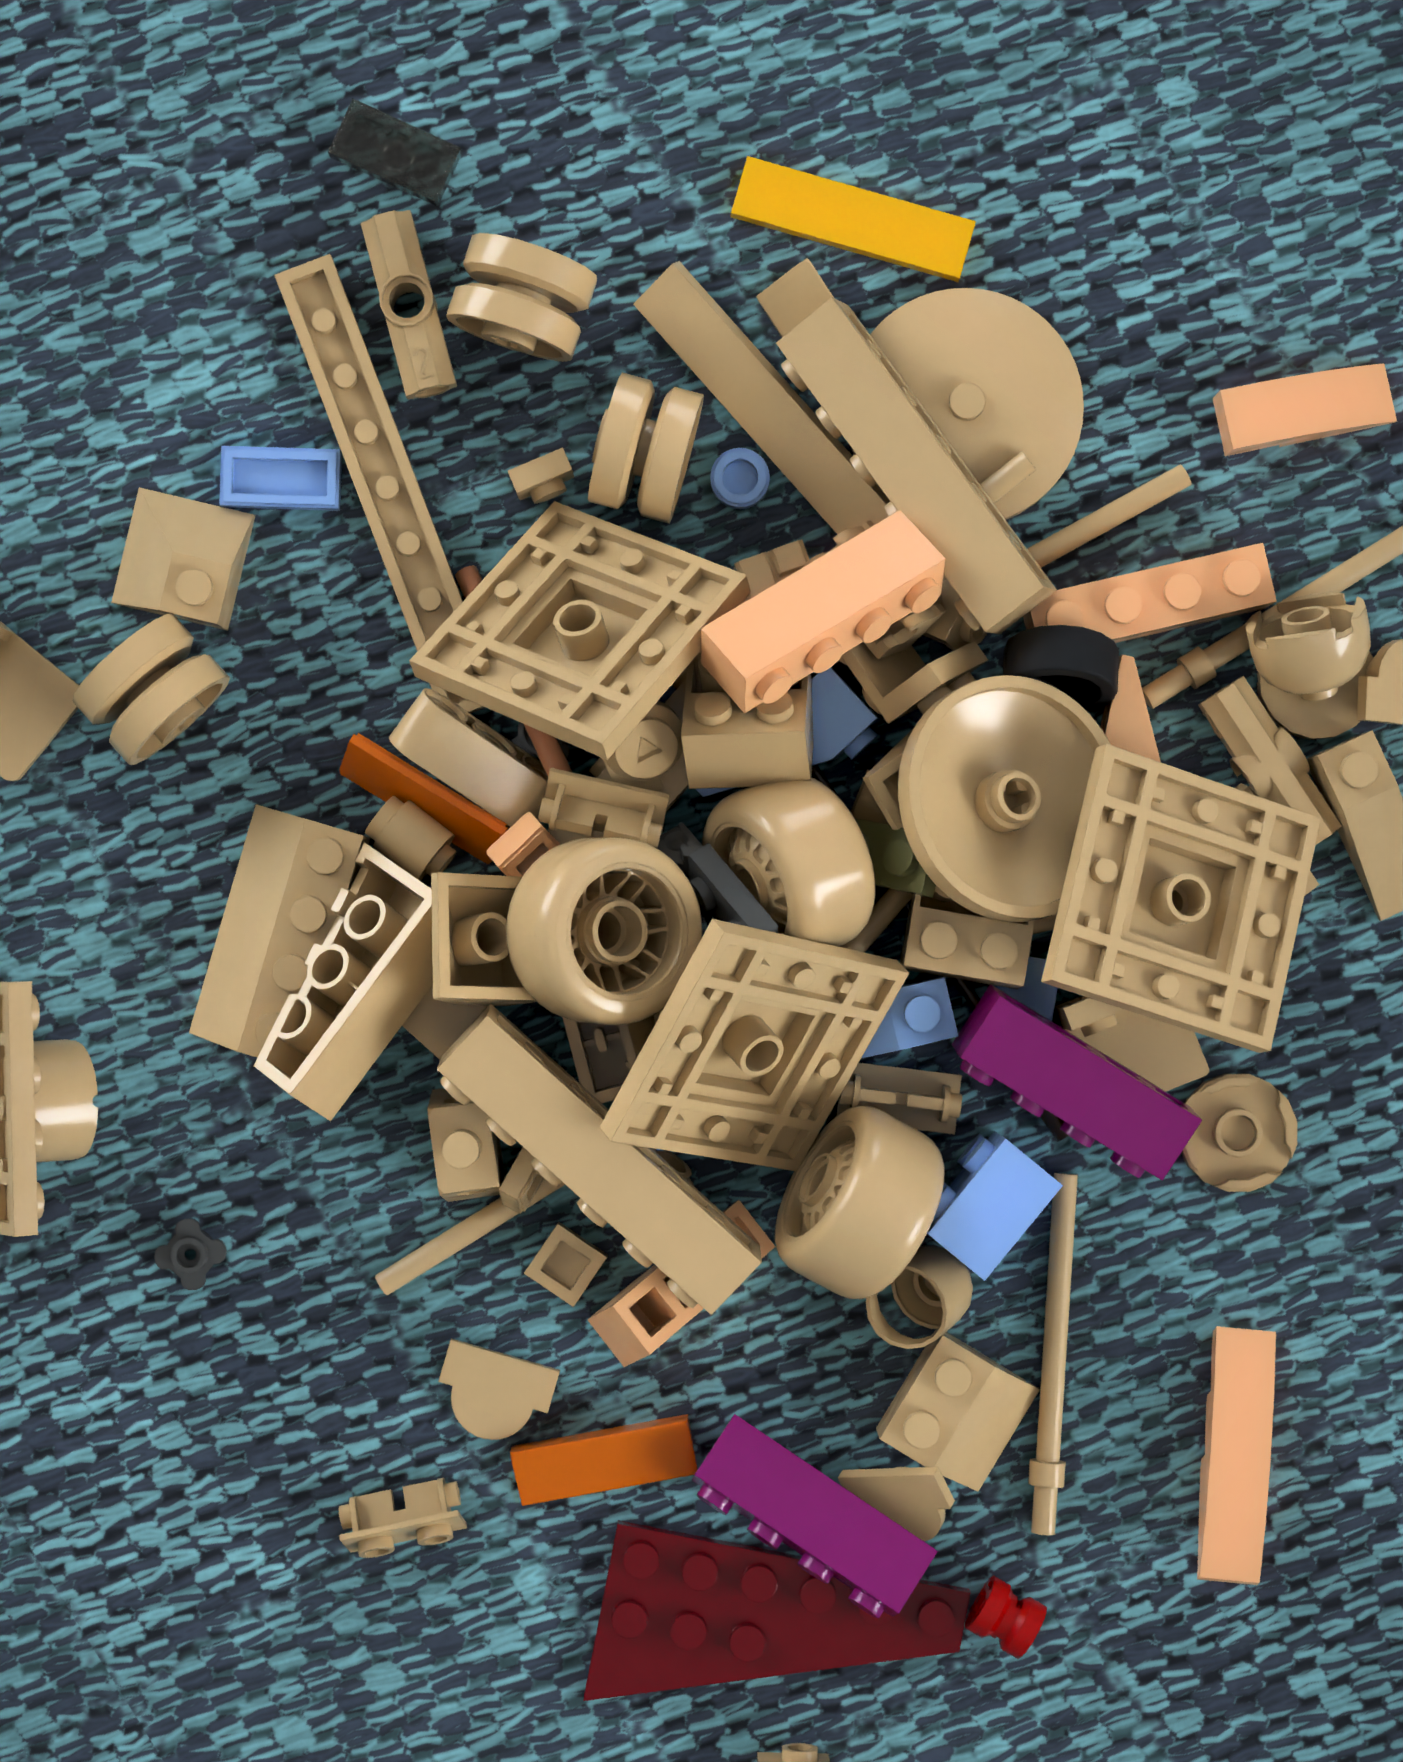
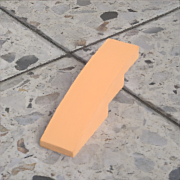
(1236, 1456)

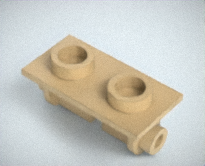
(590, 803)
(913, 1096)
(379, 1526)

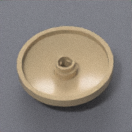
(991, 383)
(998, 793)

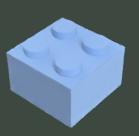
(990, 1203)

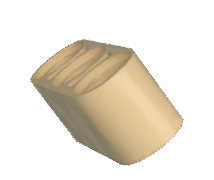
(471, 757)

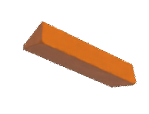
(391, 776)
(604, 1460)

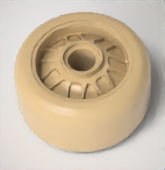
(797, 857)
(603, 929)
(860, 1203)

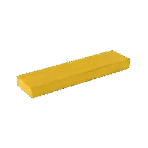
(852, 219)

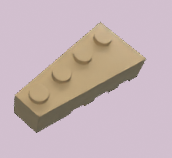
(355, 987)

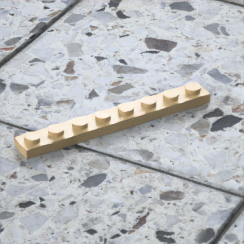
(372, 450)

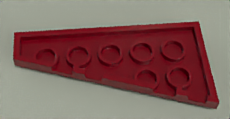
(725, 1611)

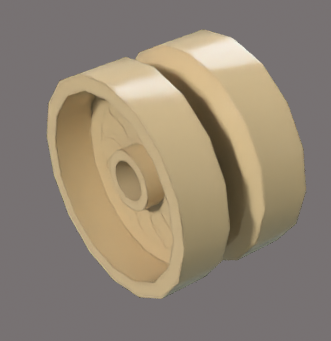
(522, 296)
(643, 447)
(150, 688)

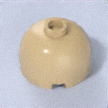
(1311, 645)

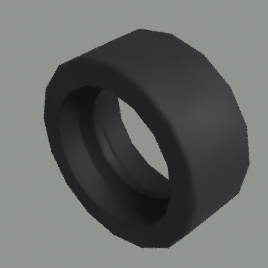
(1069, 659)

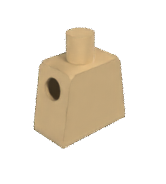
(463, 1149)

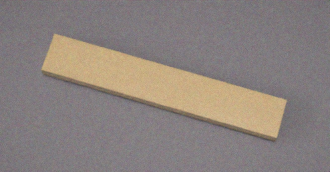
(760, 399)

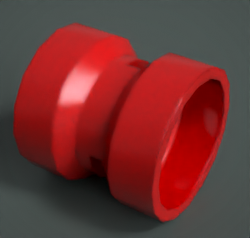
(1003, 1616)

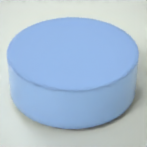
(739, 478)

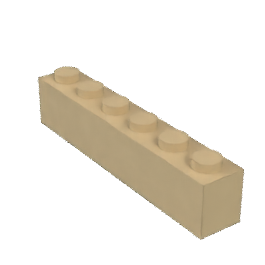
(913, 465)
(617, 1183)

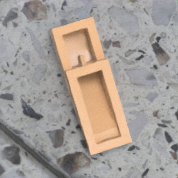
(1303, 408)

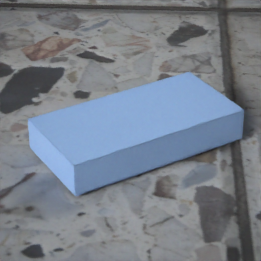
(280, 478)

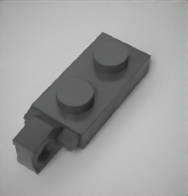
(713, 881)

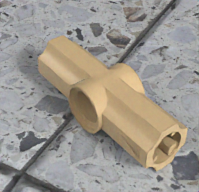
(401, 270)
(1265, 753)

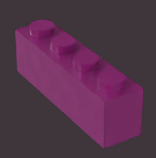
(1075, 1083)
(814, 1517)

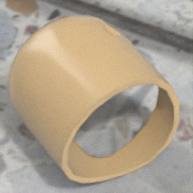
(943, 1277)

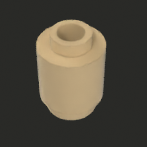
(411, 838)

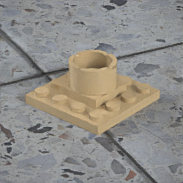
(579, 628)
(1181, 899)
(753, 1047)
(43, 1107)

